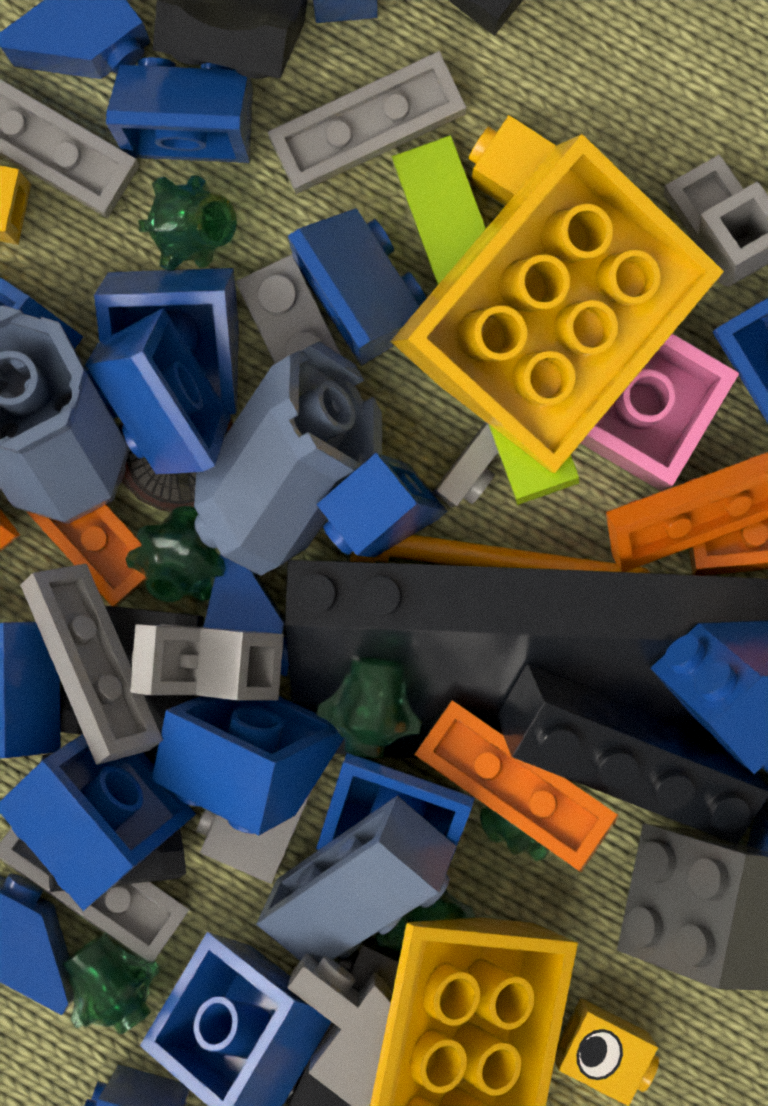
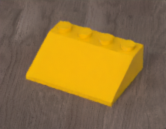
(558, 303)
(474, 1014)

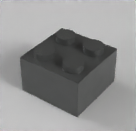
(699, 908)

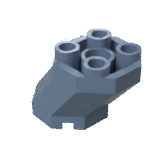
(56, 433)
(284, 456)

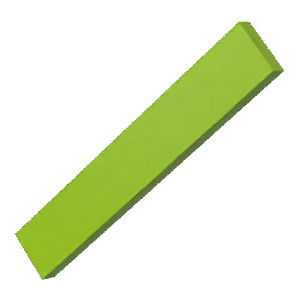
(448, 227)

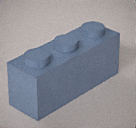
(359, 884)

